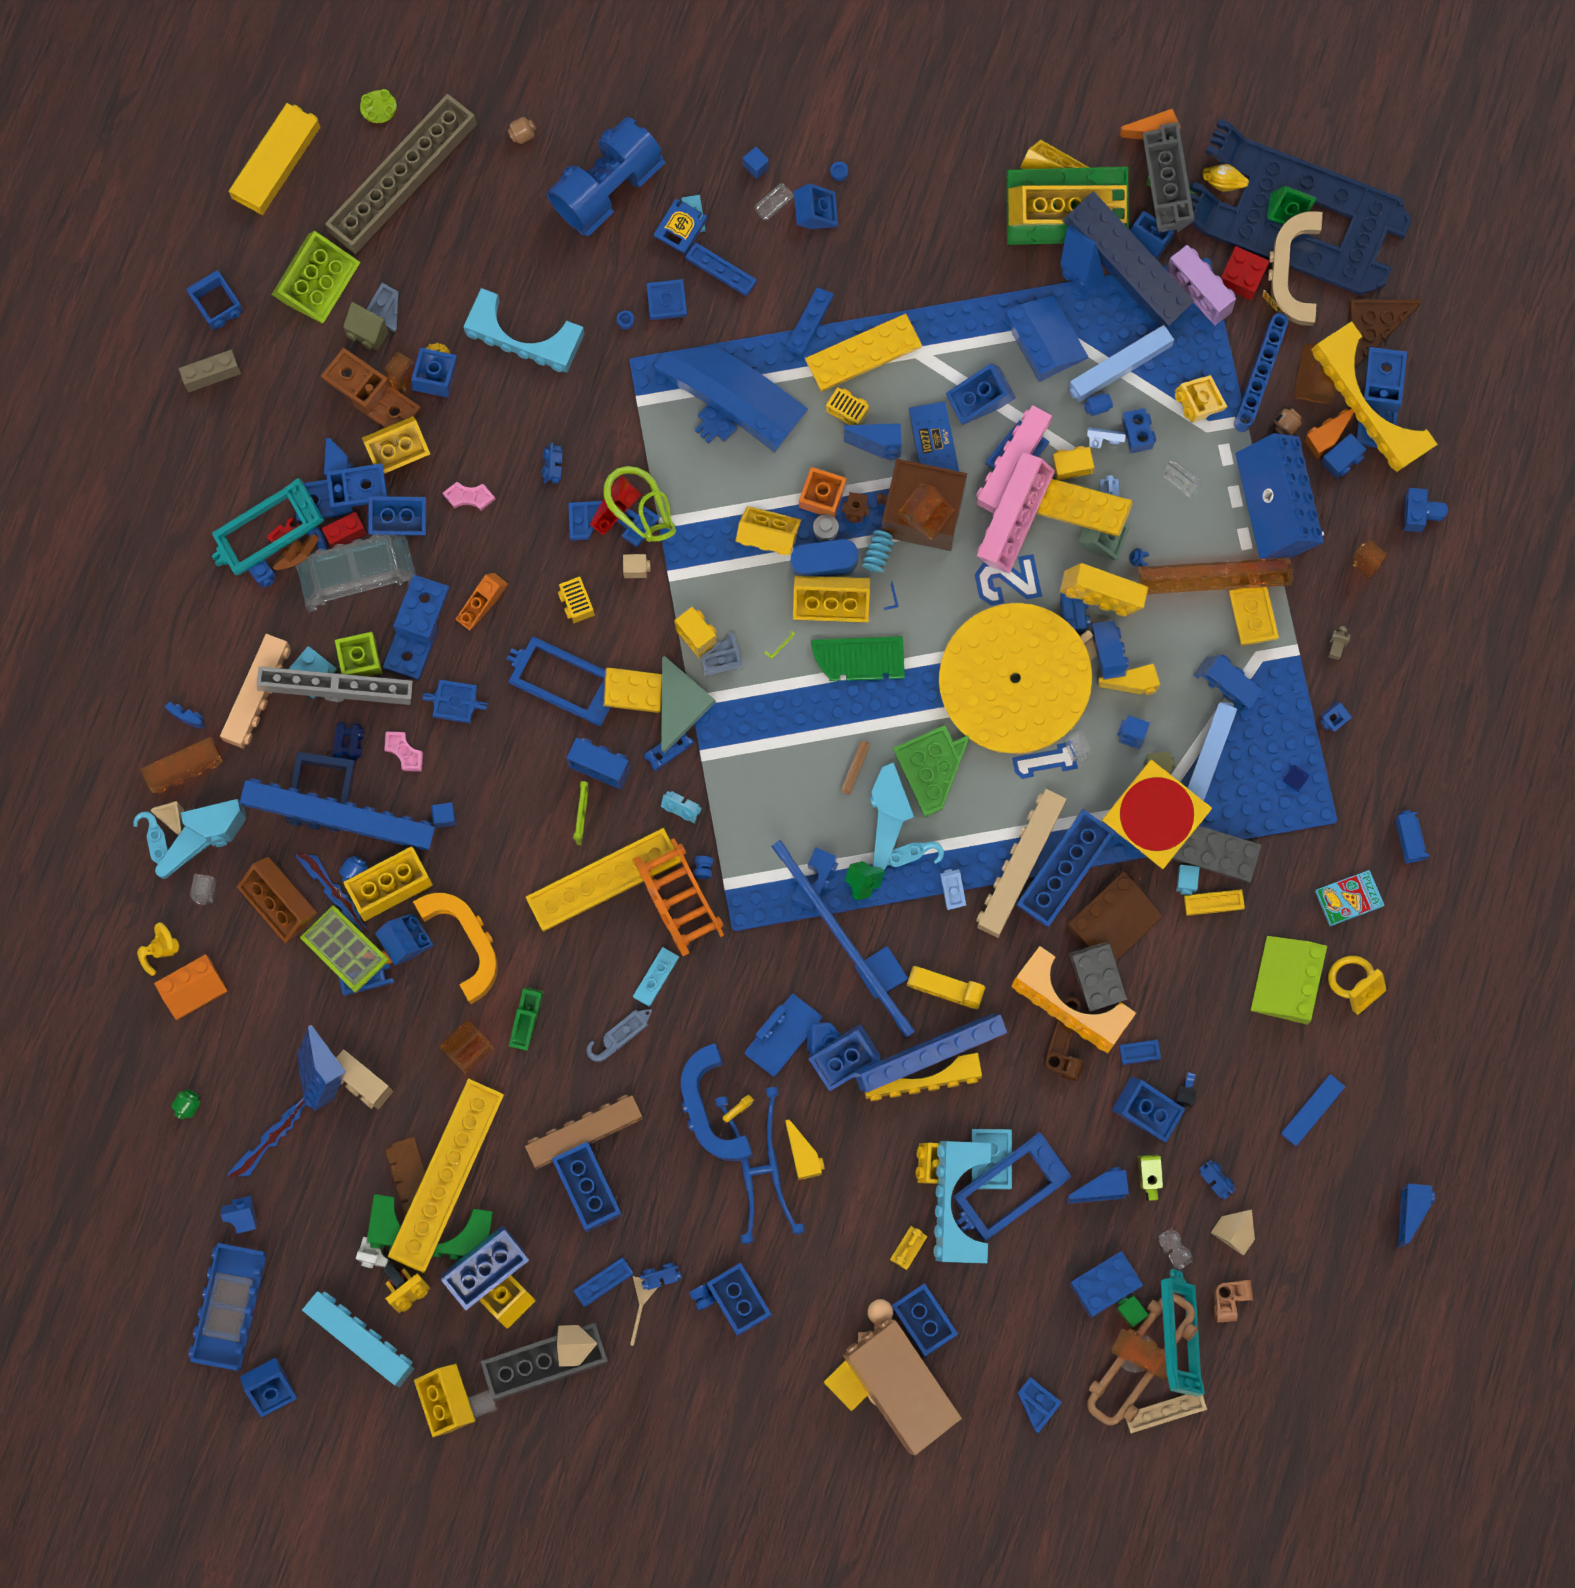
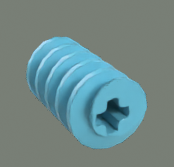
(877, 551)

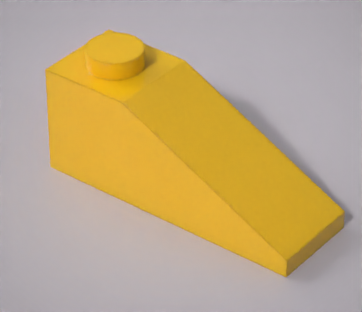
(1137, 681)
(804, 1156)

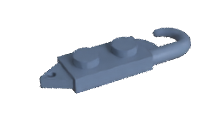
(621, 1034)

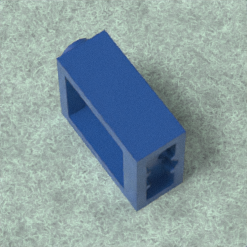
(205, 286)

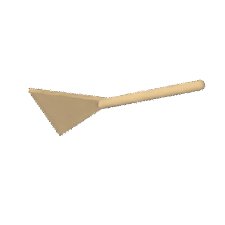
(643, 1296)

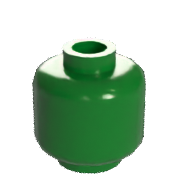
(186, 1104)

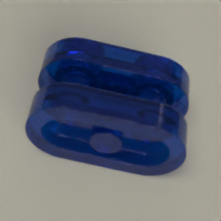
(356, 734)

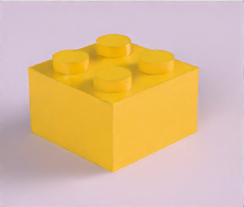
(695, 631)

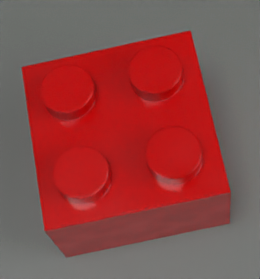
(1244, 273)

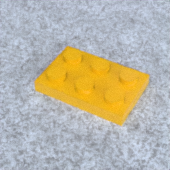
(1253, 615)
(632, 690)

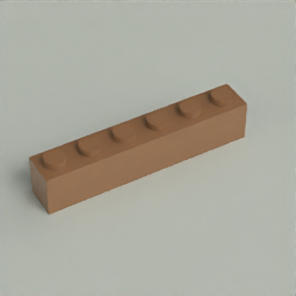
(588, 1129)

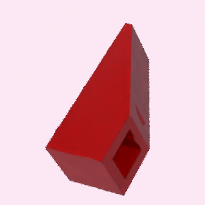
(623, 495)

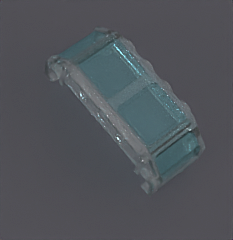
(354, 568)

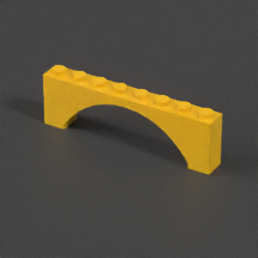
(1397, 444)

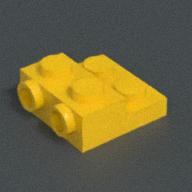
(1200, 398)

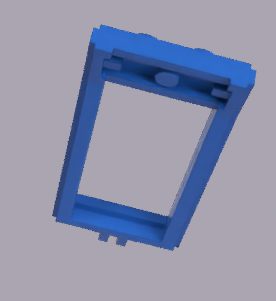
(596, 712)
(1047, 1162)

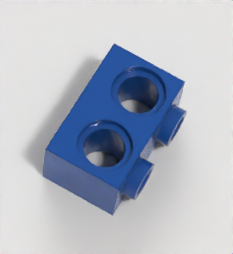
(1134, 430)
(1133, 732)

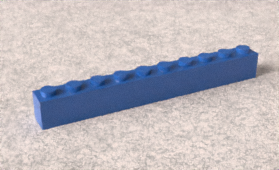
(337, 815)

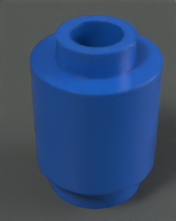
(1098, 404)

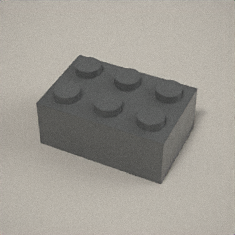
(1097, 976)

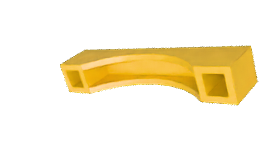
(961, 1070)

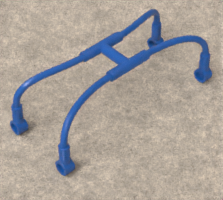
(772, 1167)

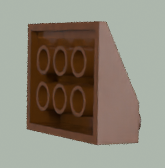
(1117, 916)

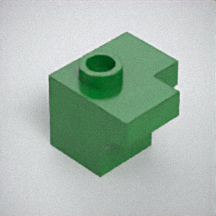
(863, 879)

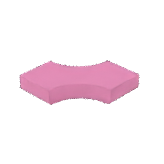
(476, 496)
(410, 758)

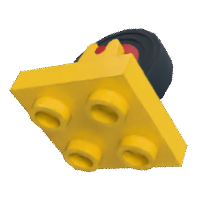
(406, 1290)

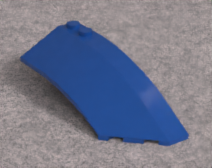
(734, 391)

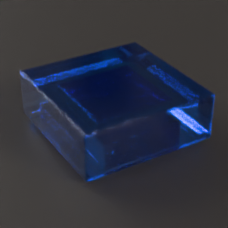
(1296, 778)

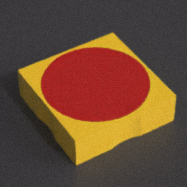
(1156, 814)

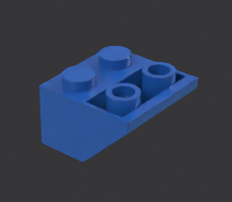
(1146, 231)
(403, 938)

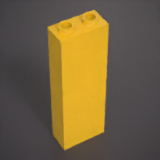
(274, 158)

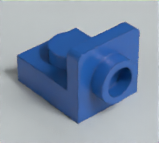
(263, 574)

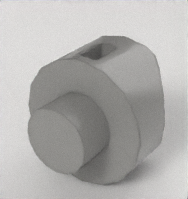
(825, 528)

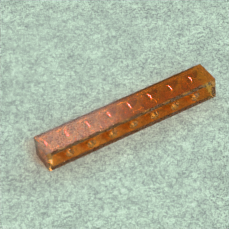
(1216, 575)

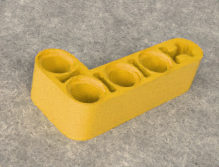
(963, 993)

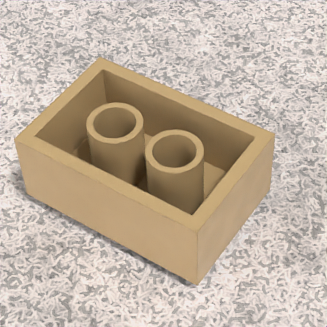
(363, 1082)

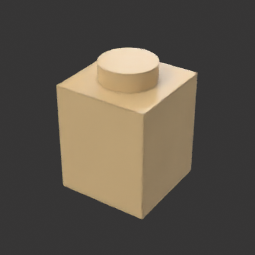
(635, 566)

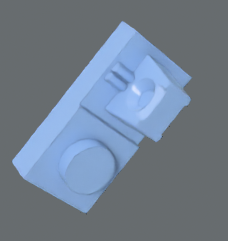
(1097, 435)
(953, 889)

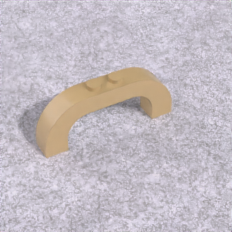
(1300, 224)

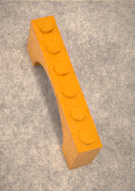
(1099, 1029)

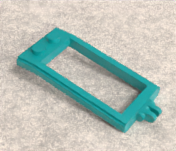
(303, 506)
(1180, 1381)

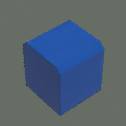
(756, 162)
(443, 815)

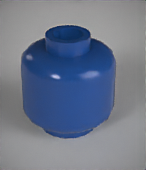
(351, 867)

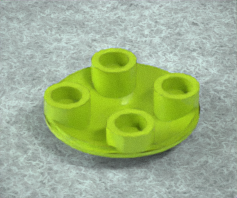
(378, 106)

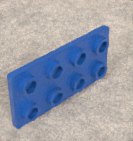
(782, 1035)

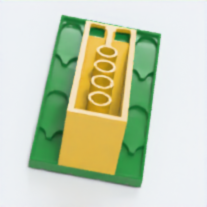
(1044, 197)

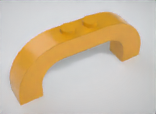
(443, 903)

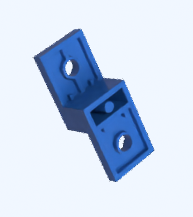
(1383, 389)
(344, 489)
(416, 627)

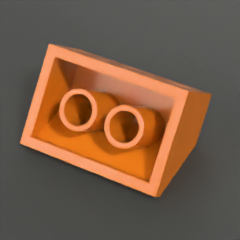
(191, 987)

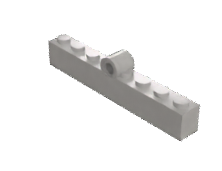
(334, 686)

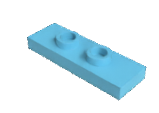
(656, 977)

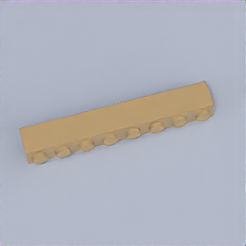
(1021, 864)

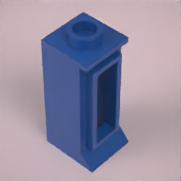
(1411, 837)

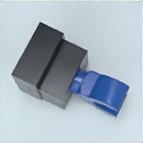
(1186, 1094)

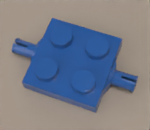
(455, 701)

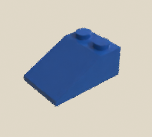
(1081, 260)
(980, 394)
(877, 439)
(844, 1056)
(1148, 1109)
(1105, 1187)
(1413, 1207)

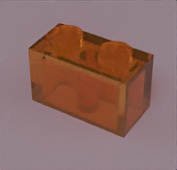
(399, 371)
(1369, 558)

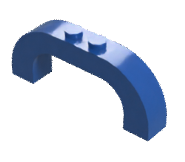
(695, 1068)

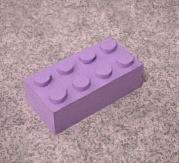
(1201, 284)

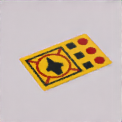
(1273, 303)

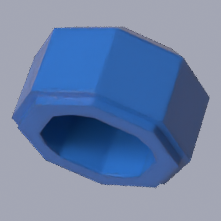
(625, 320)

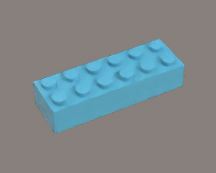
(358, 1339)

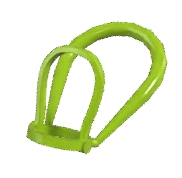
(657, 495)

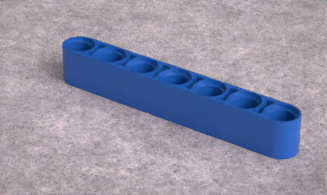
(1257, 379)

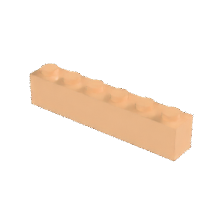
(250, 702)

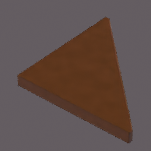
(1377, 320)

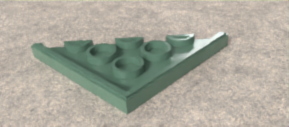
(682, 703)

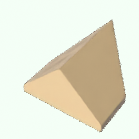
(170, 815)
(1236, 1230)
(573, 1345)

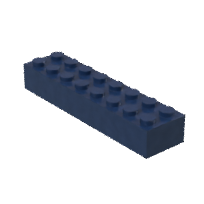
(1129, 261)

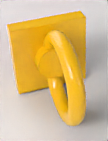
(1365, 991)

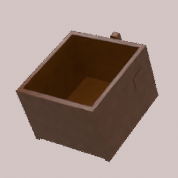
(905, 480)

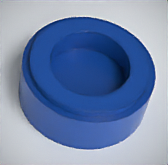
(839, 171)

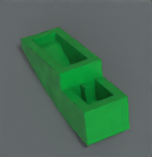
(526, 1018)

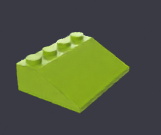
(316, 277)
(1288, 979)

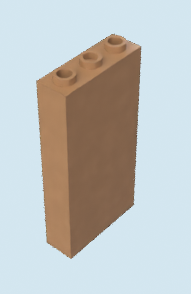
(901, 1386)

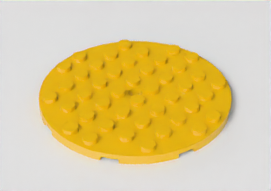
(1020, 714)

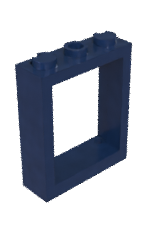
(326, 762)

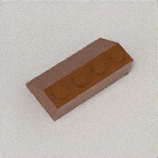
(276, 899)

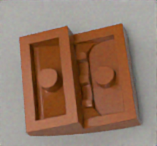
(295, 553)

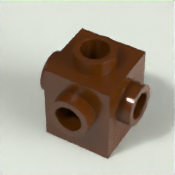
(856, 507)

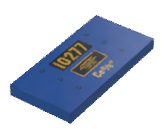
(933, 436)

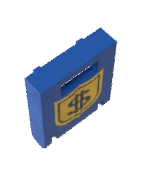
(683, 223)

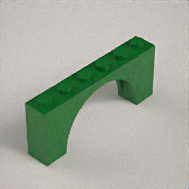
(385, 1227)

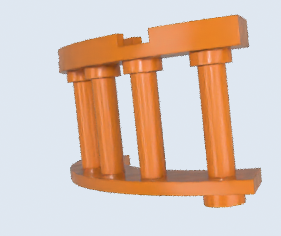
(664, 905)

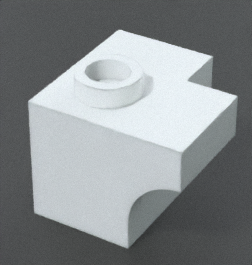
(371, 1256)

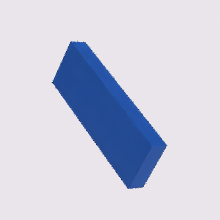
(603, 1282)

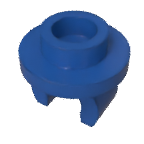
(1136, 557)

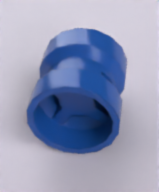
(703, 867)
(702, 1297)

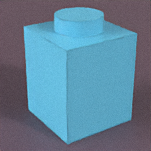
(1187, 879)

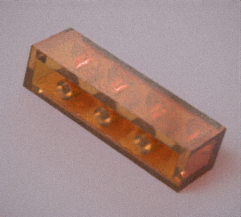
(182, 765)

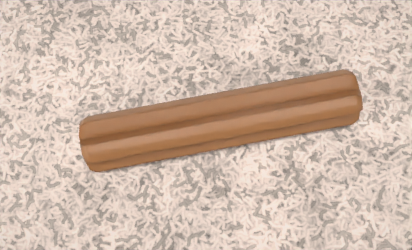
(855, 767)

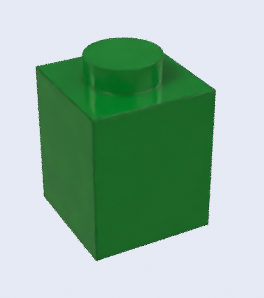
(1131, 1311)

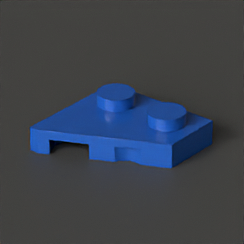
(580, 518)
(1038, 1403)

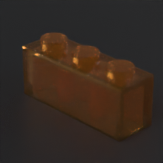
(1141, 1353)

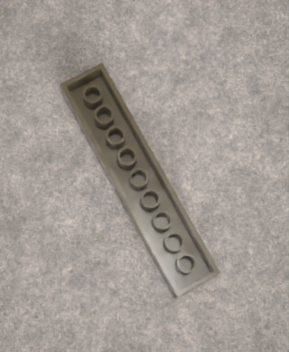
(401, 174)

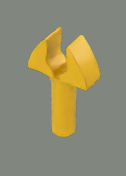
(743, 1105)

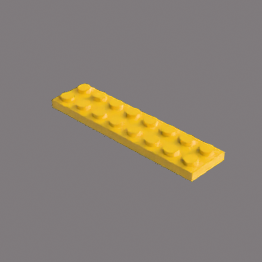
(599, 881)

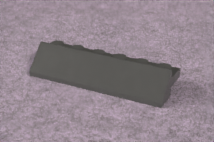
(1168, 177)

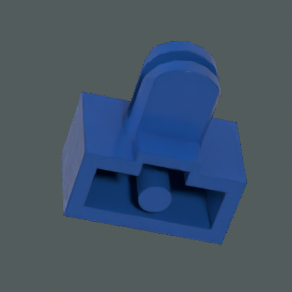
(1419, 510)

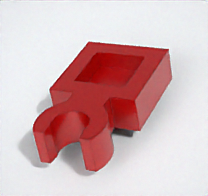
(280, 531)

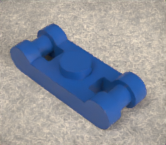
(672, 753)

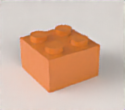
(822, 492)

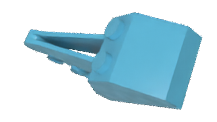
(892, 812)
(203, 827)

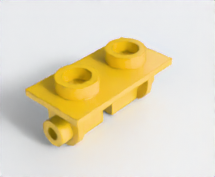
(908, 1247)

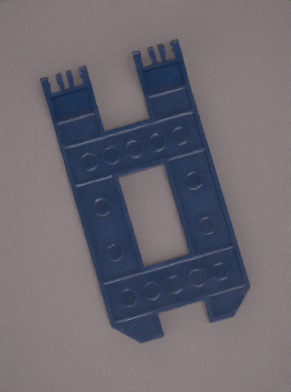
(1248, 227)

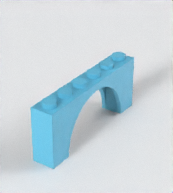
(554, 352)
(951, 1242)

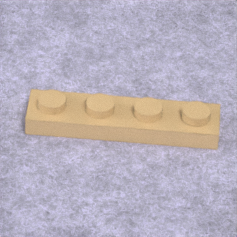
(1166, 1412)

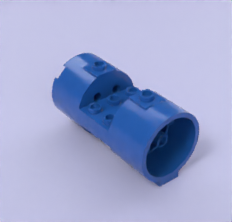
(583, 195)

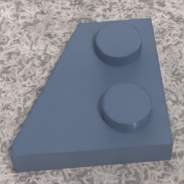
(385, 306)
(722, 657)

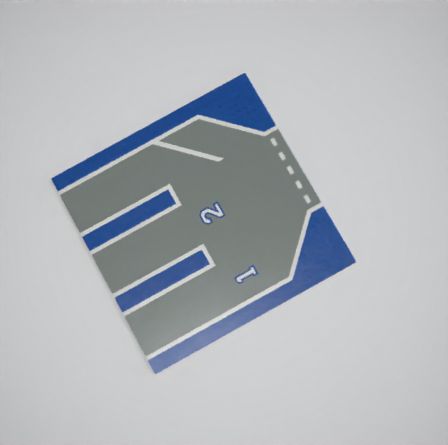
(788, 735)

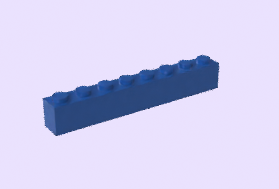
(930, 1052)

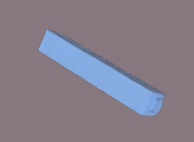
(1121, 364)
(1212, 749)

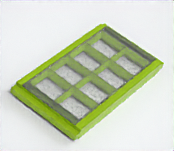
(344, 949)

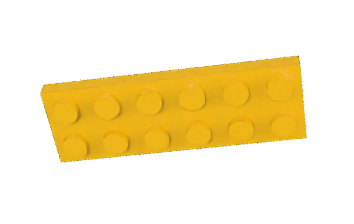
(863, 352)
(1085, 507)

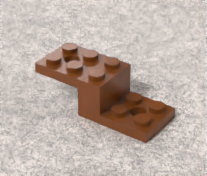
(368, 390)

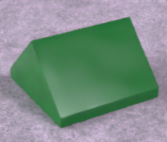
(1288, 203)

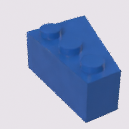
(1229, 680)

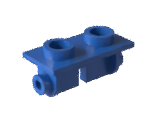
(549, 470)
(1223, 1184)
(667, 1273)

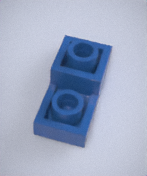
(189, 718)

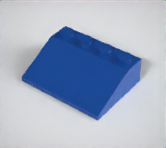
(1045, 336)
(318, 1070)

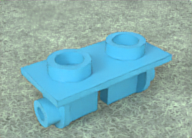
(673, 803)

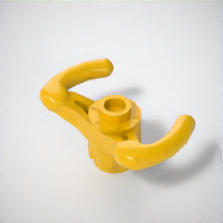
(161, 946)

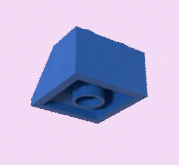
(815, 207)
(434, 372)
(268, 1387)

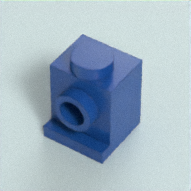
(1341, 716)

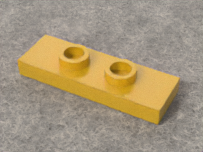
(1214, 902)

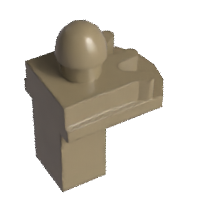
(1339, 641)

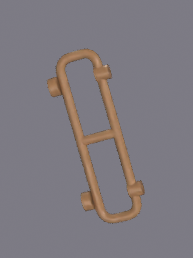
(1128, 1410)

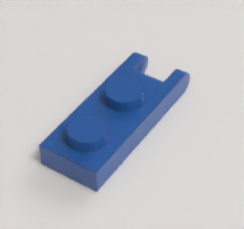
(376, 981)

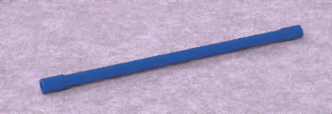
(900, 1020)

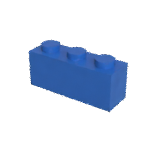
(1109, 649)

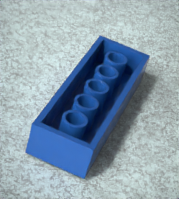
(1065, 868)

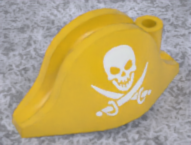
(1225, 177)

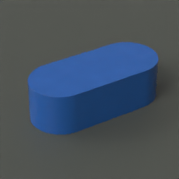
(824, 558)

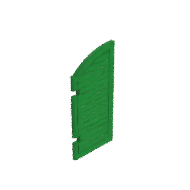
(860, 658)

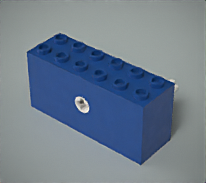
(1279, 497)

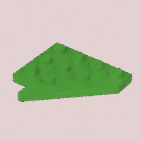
(931, 766)

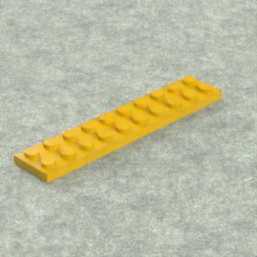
(445, 1176)

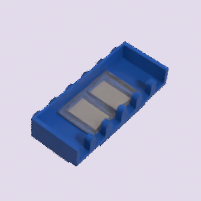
(228, 1307)

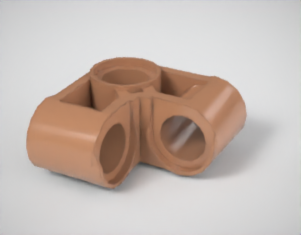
(1225, 1308)

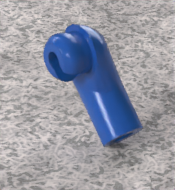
(321, 543)

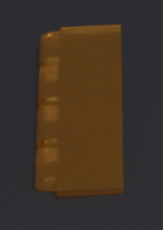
(408, 1169)

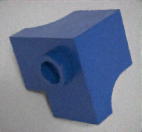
(240, 1214)

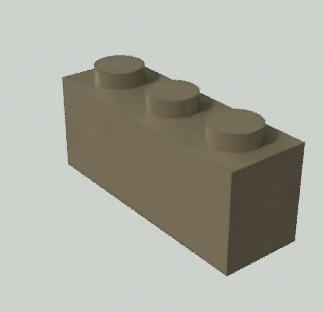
(209, 371)

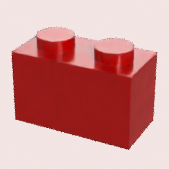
(344, 530)

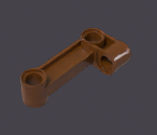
(1068, 1066)

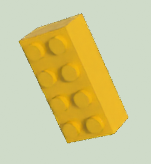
(1103, 589)

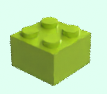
(358, 655)

